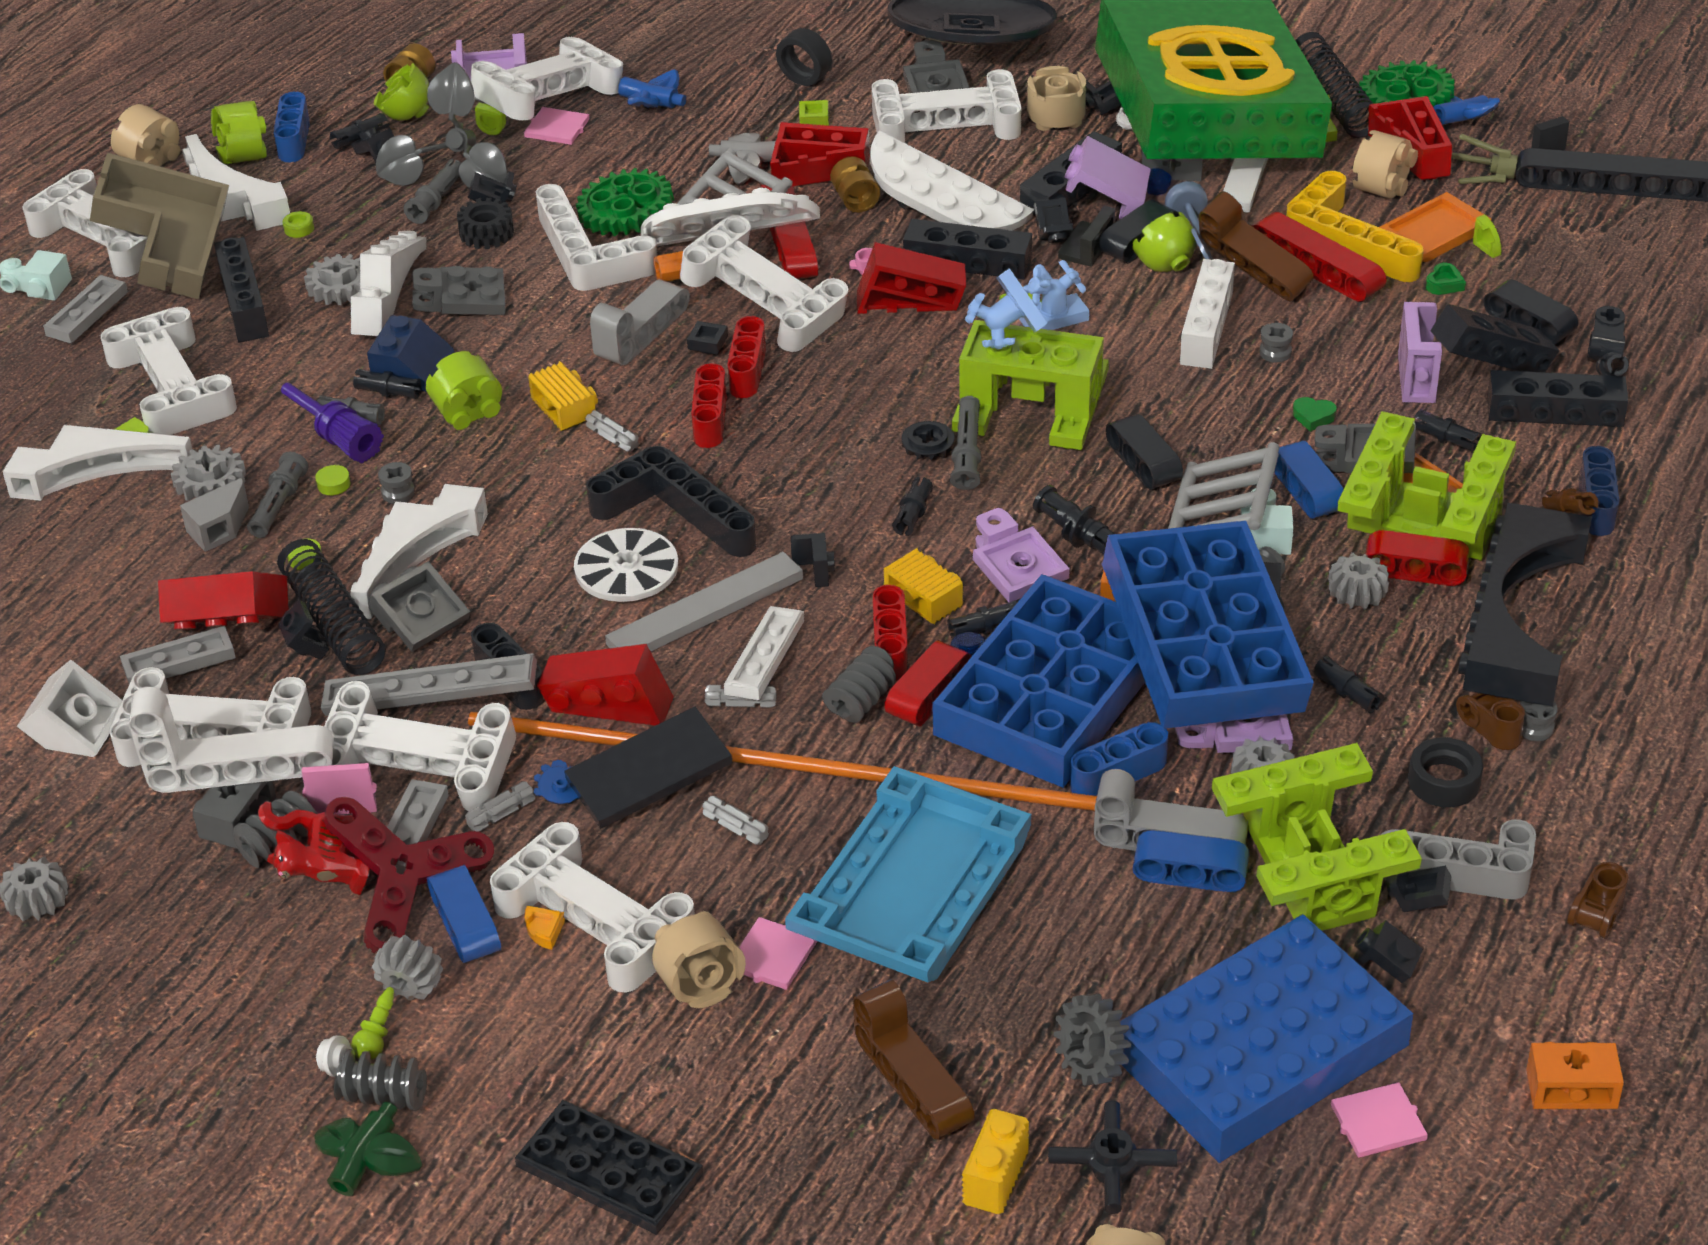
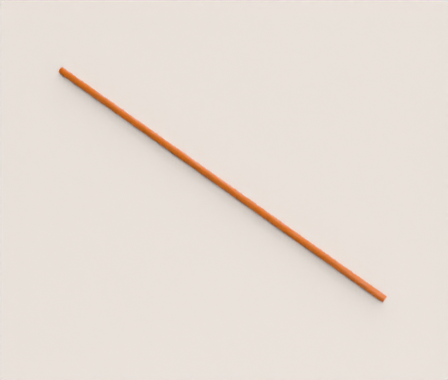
(817, 765)

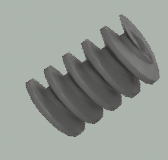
(860, 684)
(255, 839)
(380, 1082)

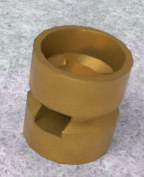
(415, 54)
(855, 184)

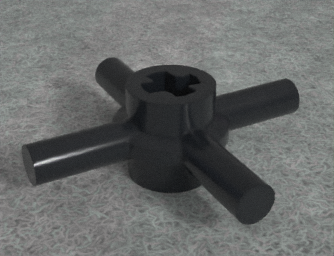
(1112, 1157)

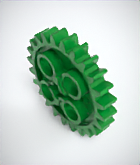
(1408, 82)
(623, 201)

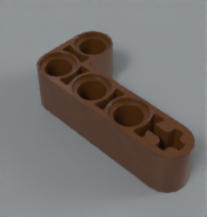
(1251, 250)
(907, 1061)

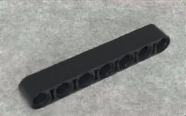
(1608, 171)

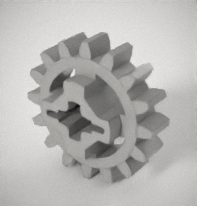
(333, 279)
(206, 471)

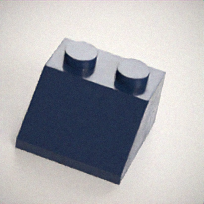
(408, 349)

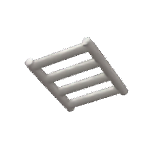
(730, 158)
(1256, 499)

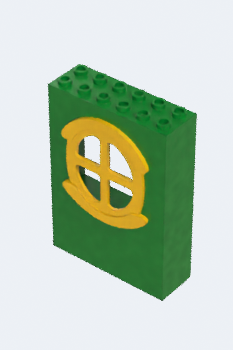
(1212, 79)

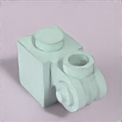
(42, 277)
(1276, 526)

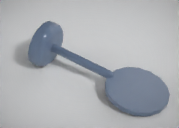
(1190, 200)

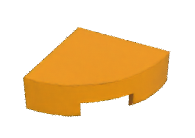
(543, 925)

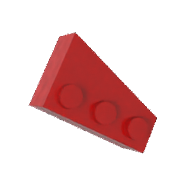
(1419, 123)
(811, 151)
(909, 279)
(222, 598)
(607, 685)

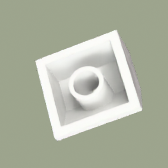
(71, 712)

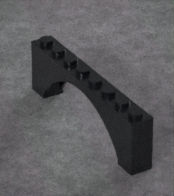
(1497, 652)

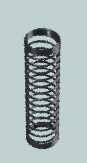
(1343, 120)
(305, 573)

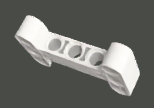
(518, 88)
(996, 104)
(69, 206)
(801, 310)
(180, 398)
(212, 716)
(421, 746)
(551, 874)

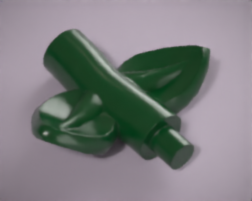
(366, 1146)

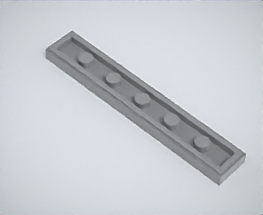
(709, 604)
(442, 682)

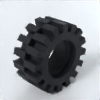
(485, 223)

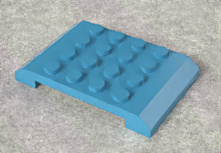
(913, 875)

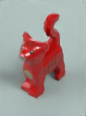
(325, 854)

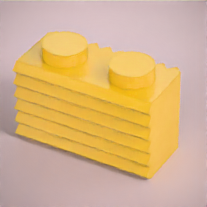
(562, 395)
(926, 586)
(995, 1161)

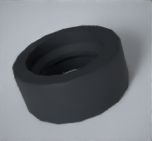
(814, 46)
(1439, 791)

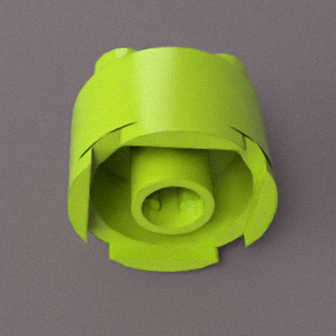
(238, 132)
(464, 389)

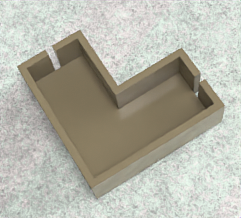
(169, 207)

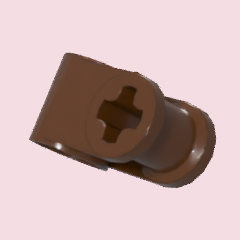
(1493, 717)
(1600, 899)

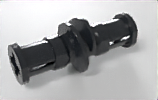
(1077, 524)

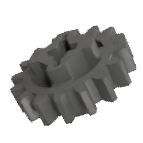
(1092, 1039)

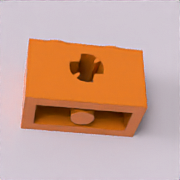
(1574, 1075)

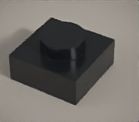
(707, 337)

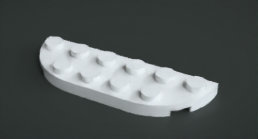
(940, 189)
(761, 207)

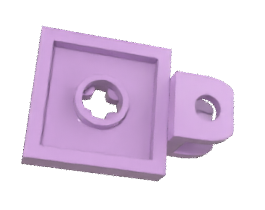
(1004, 546)
(1233, 733)

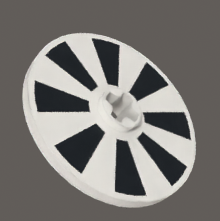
(626, 564)

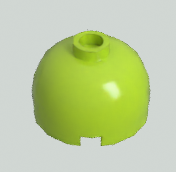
(405, 94)
(1166, 243)

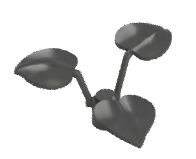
(452, 94)

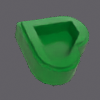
(1445, 280)
(1314, 413)

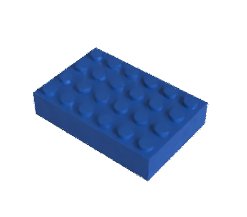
(1206, 624)
(1043, 682)
(1263, 1037)

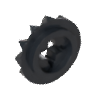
(917, 435)

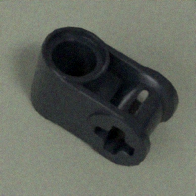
(1607, 333)

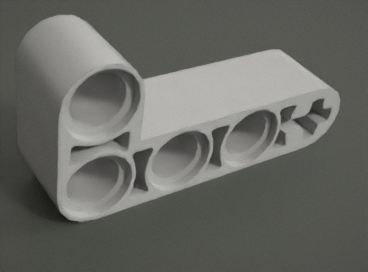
(624, 333)
(1123, 818)
(1482, 867)

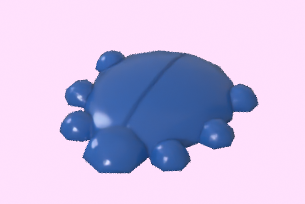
(553, 784)

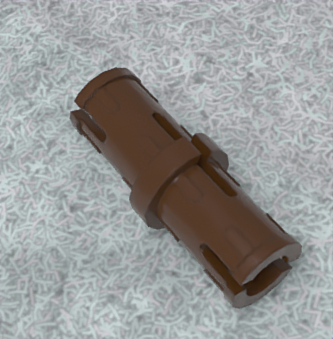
(1570, 501)

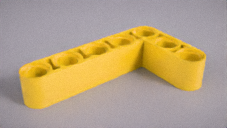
(1318, 209)

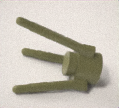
(1502, 164)

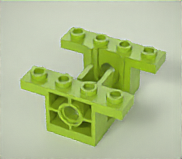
(1034, 362)
(1382, 501)
(1302, 852)

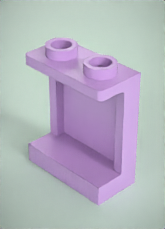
(504, 58)
(1108, 173)
(1418, 354)

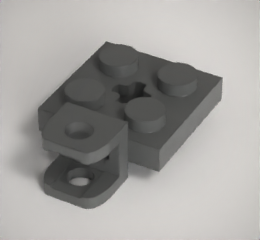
(932, 71)
(451, 288)
(1348, 445)

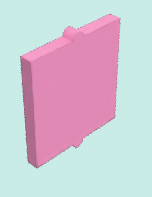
(556, 125)
(333, 781)
(774, 953)
(1379, 1120)

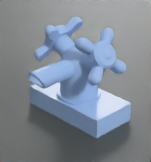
(1056, 306)
(1005, 311)

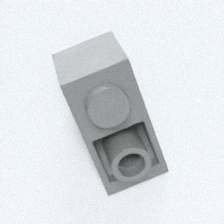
(216, 515)

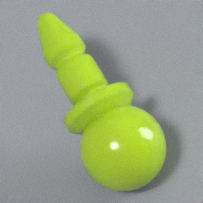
(372, 1031)

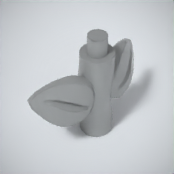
(748, 147)

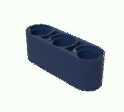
(1600, 478)

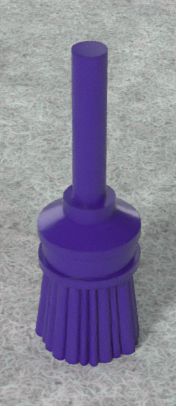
(340, 425)

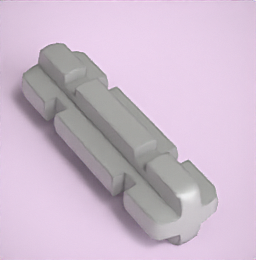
(612, 431)
(715, 696)
(500, 806)
(735, 820)

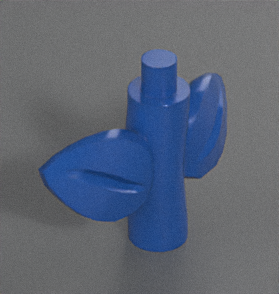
(657, 92)
(1465, 109)

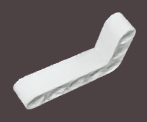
(588, 265)
(218, 760)

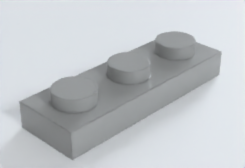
(85, 309)
(181, 654)
(417, 813)

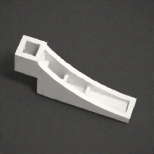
(247, 196)
(381, 280)
(89, 454)
(417, 532)

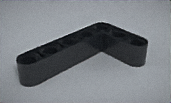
(679, 486)

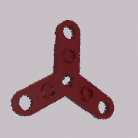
(381, 852)

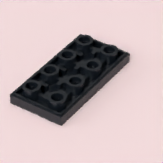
(648, 767)
(609, 1166)

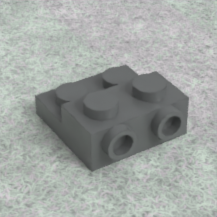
(418, 606)

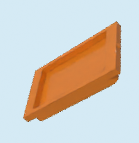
(1437, 225)

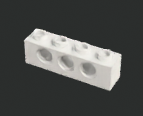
(1207, 313)

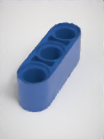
(291, 126)
(1308, 479)
(1136, 751)
(1191, 861)
(464, 914)

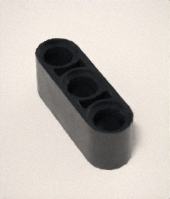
(1119, 237)
(1531, 308)
(1144, 451)
(494, 642)

